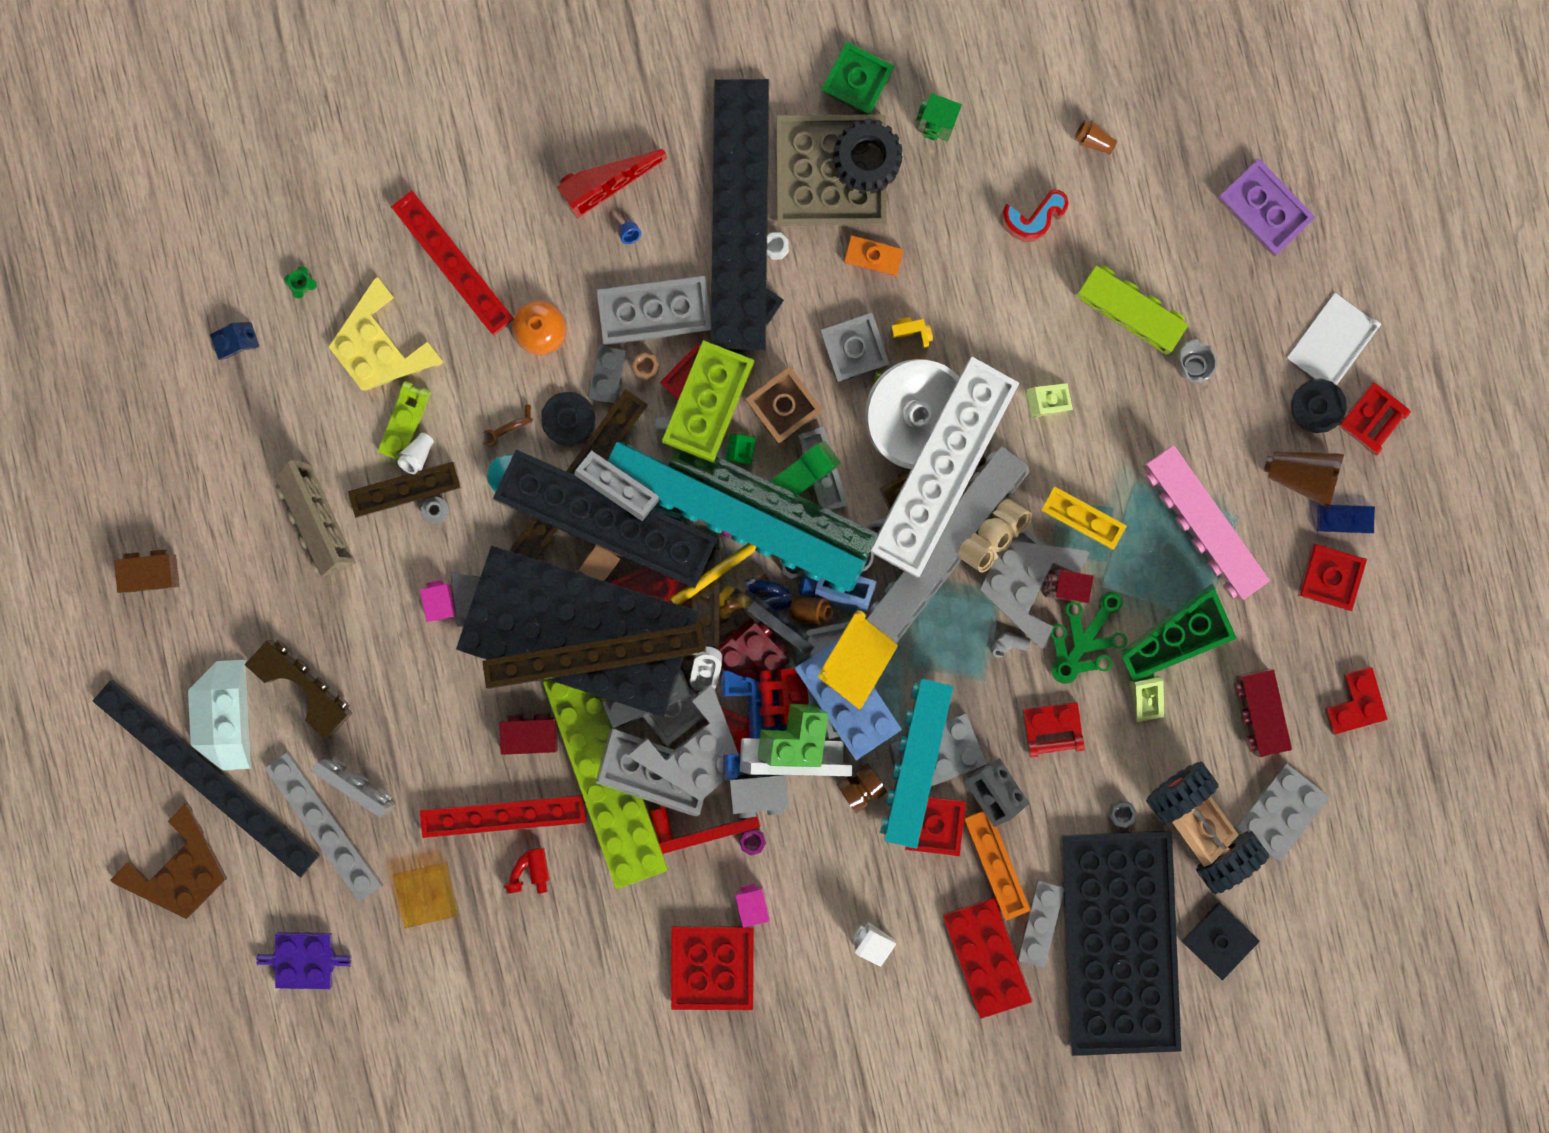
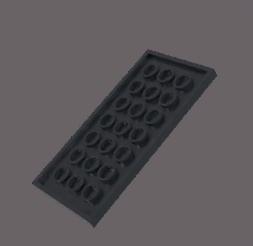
(540, 607)
(1121, 943)

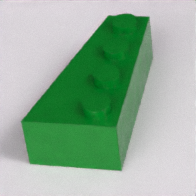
(1185, 633)

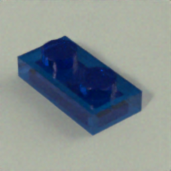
(1346, 519)

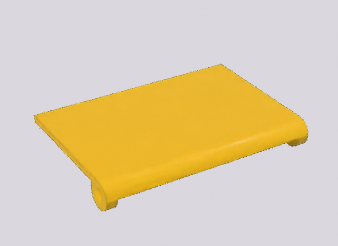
(857, 660)

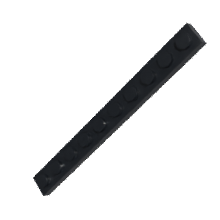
(206, 778)

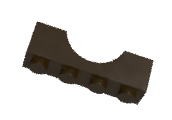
(325, 711)

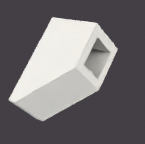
(872, 944)

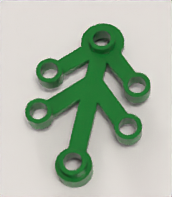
(1084, 641)

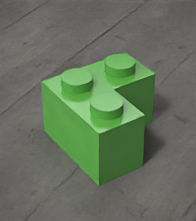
(801, 742)

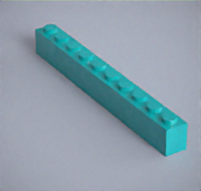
(740, 519)

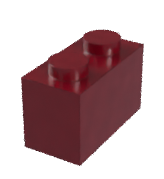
(528, 735)

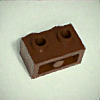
(146, 573)

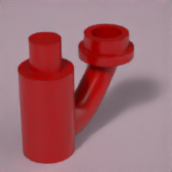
(538, 871)

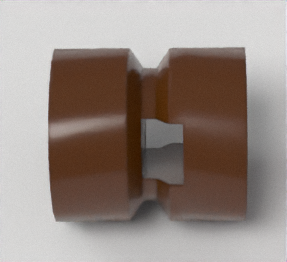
(861, 788)

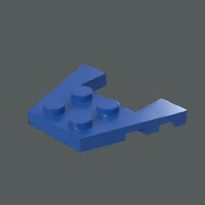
(743, 686)

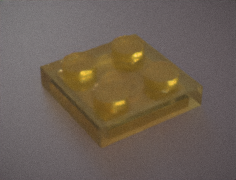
(426, 895)

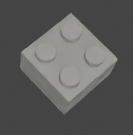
(759, 793)

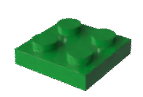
(857, 78)

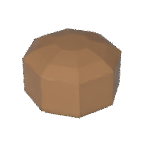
(645, 366)

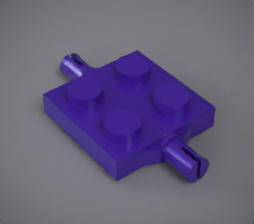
(303, 960)

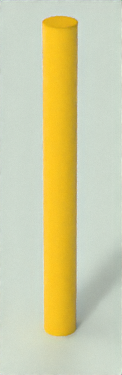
(714, 573)

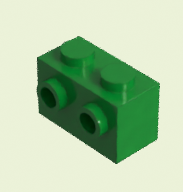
(937, 117)

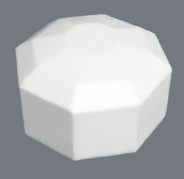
(777, 246)

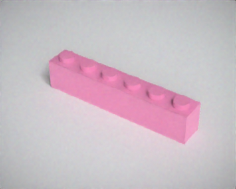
(1205, 523)

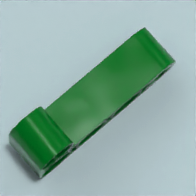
(808, 469)

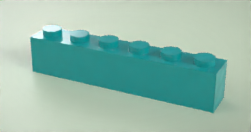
(917, 762)

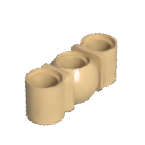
(995, 535)

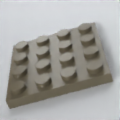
(806, 177)

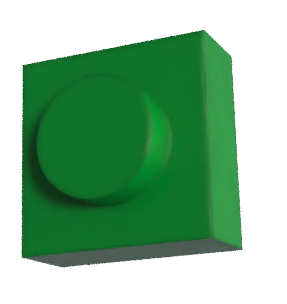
(740, 449)

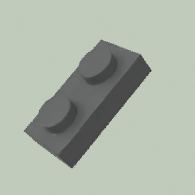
(607, 374)

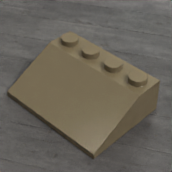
(314, 518)

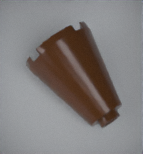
(1306, 473)

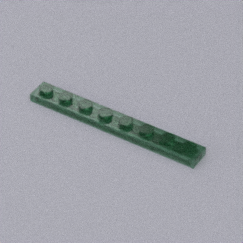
(777, 502)

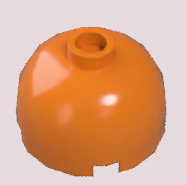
(539, 328)

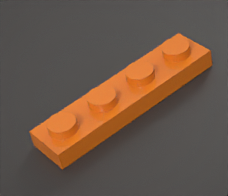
(997, 865)

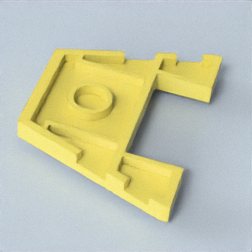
(368, 350)

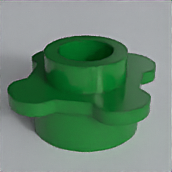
(300, 274)

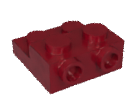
(752, 651)

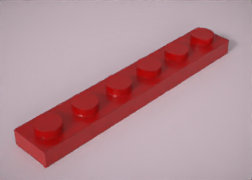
(452, 263)
(503, 816)

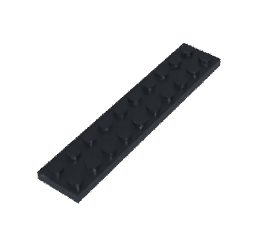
(740, 214)

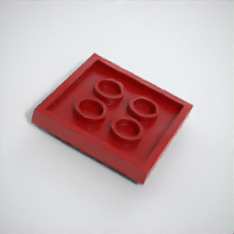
(712, 968)

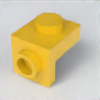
(906, 327)

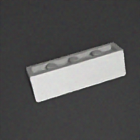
(831, 762)

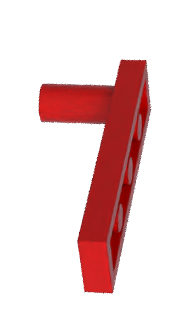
(669, 844)

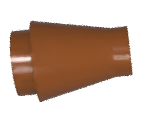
(1094, 137)

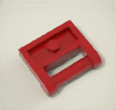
(1368, 412)
(1053, 720)

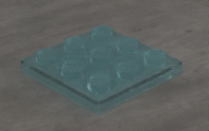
(953, 635)

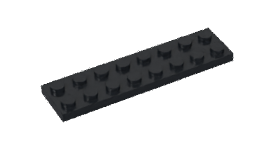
(589, 515)

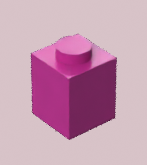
(438, 601)
(752, 905)

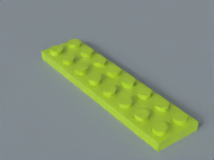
(617, 817)

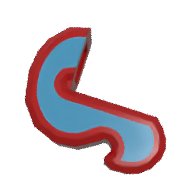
(1036, 226)

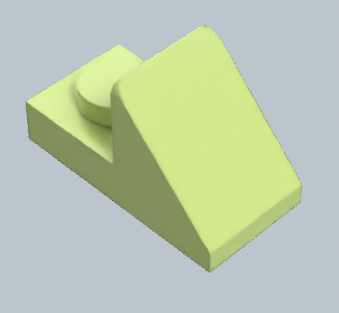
(1048, 400)

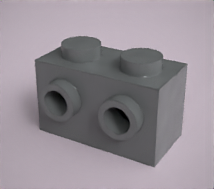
(996, 792)

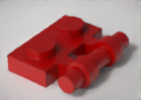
(790, 691)

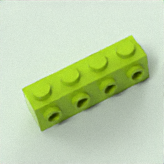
(1132, 310)

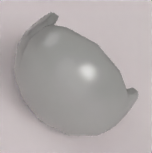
(1196, 362)

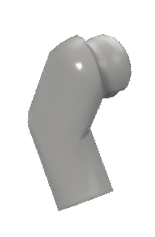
(1008, 641)

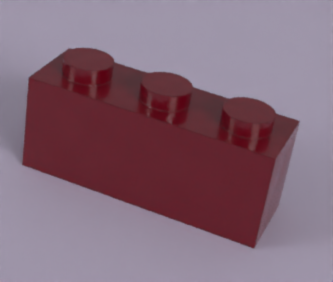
(1068, 586)
(1263, 713)

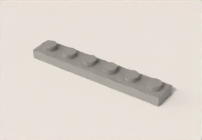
(323, 826)

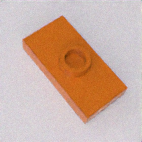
(873, 256)

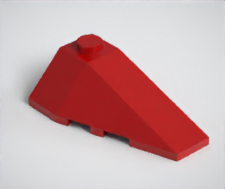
(599, 183)

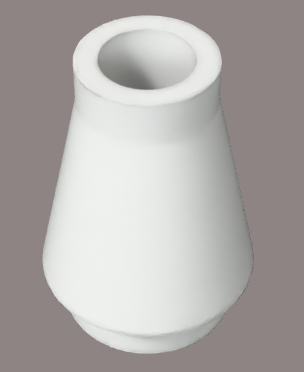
(415, 454)

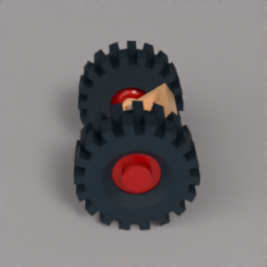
(1222, 852)

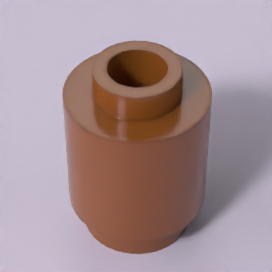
(811, 610)

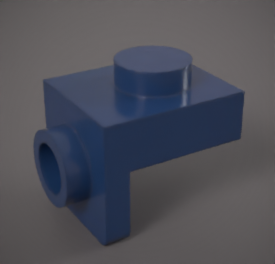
(234, 339)

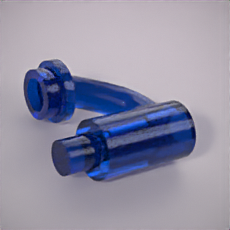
(778, 599)

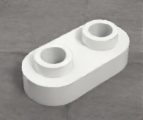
(706, 669)

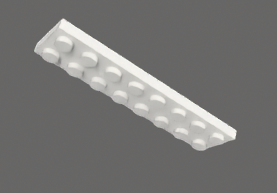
(944, 467)

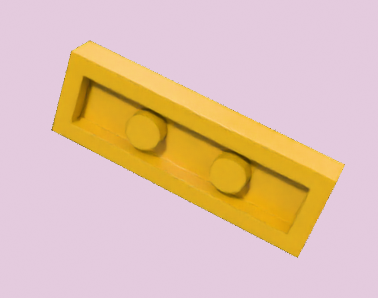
(1083, 518)

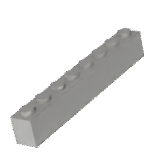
(911, 594)

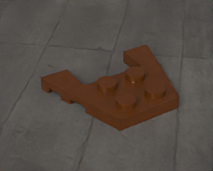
(186, 878)

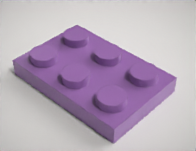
(1266, 207)

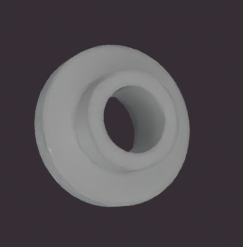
(443, 510)

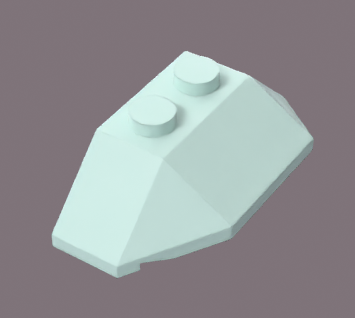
(221, 715)

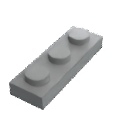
(616, 485)
(829, 488)
(1040, 923)

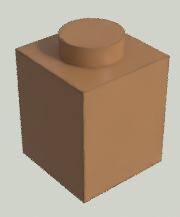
(600, 564)

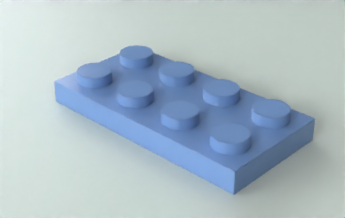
(858, 729)

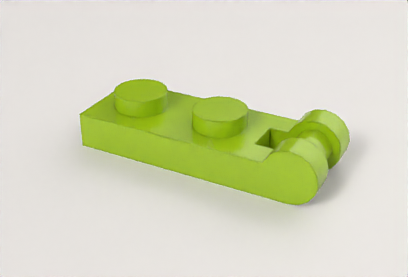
(404, 420)

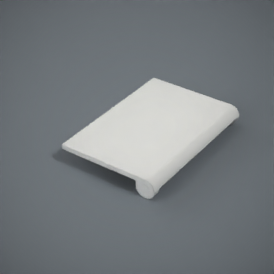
(1333, 340)

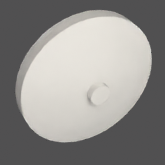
(906, 407)

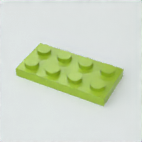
(708, 401)

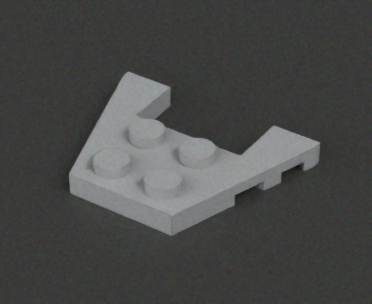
(1017, 578)
(698, 762)

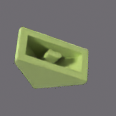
(1148, 698)

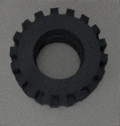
(867, 133)

